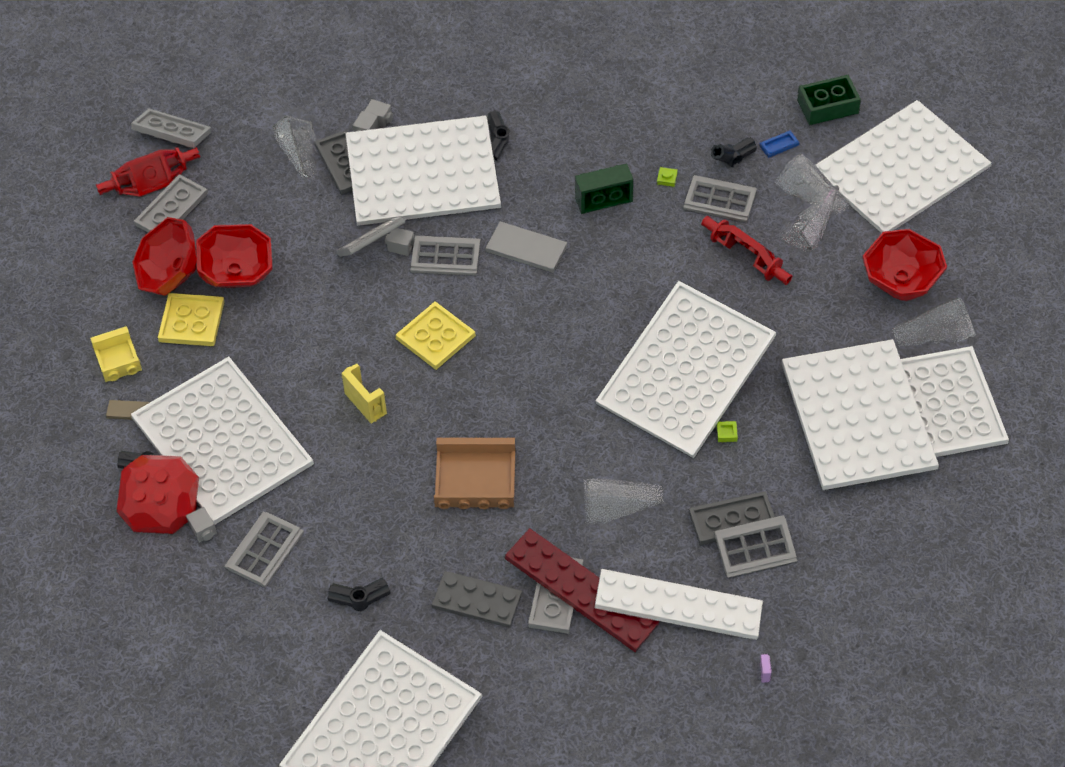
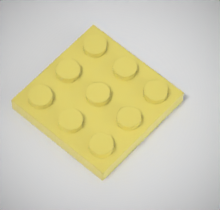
(191, 319)
(435, 335)

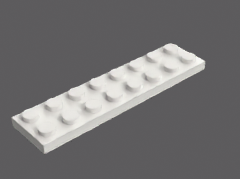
(678, 604)

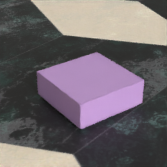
(765, 668)

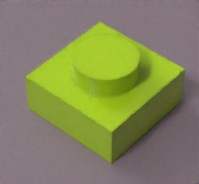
(667, 176)
(727, 431)

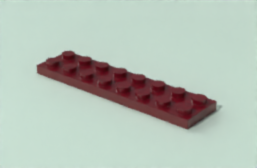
(575, 587)

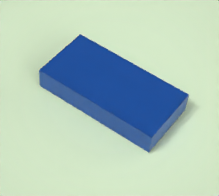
(779, 144)

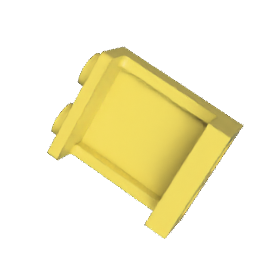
(116, 354)
(370, 404)

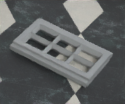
(719, 211)
(370, 236)
(445, 268)
(752, 528)
(249, 540)

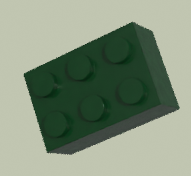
(828, 99)
(604, 188)

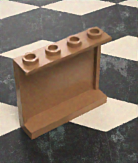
(475, 473)

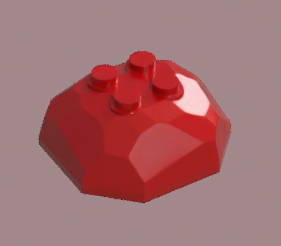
(233, 256)
(165, 257)
(904, 264)
(157, 494)

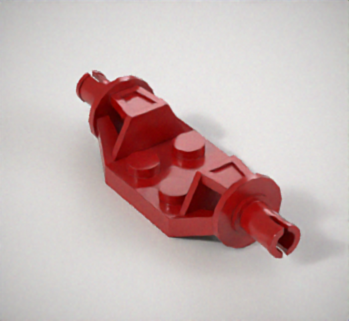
(148, 172)
(764, 256)

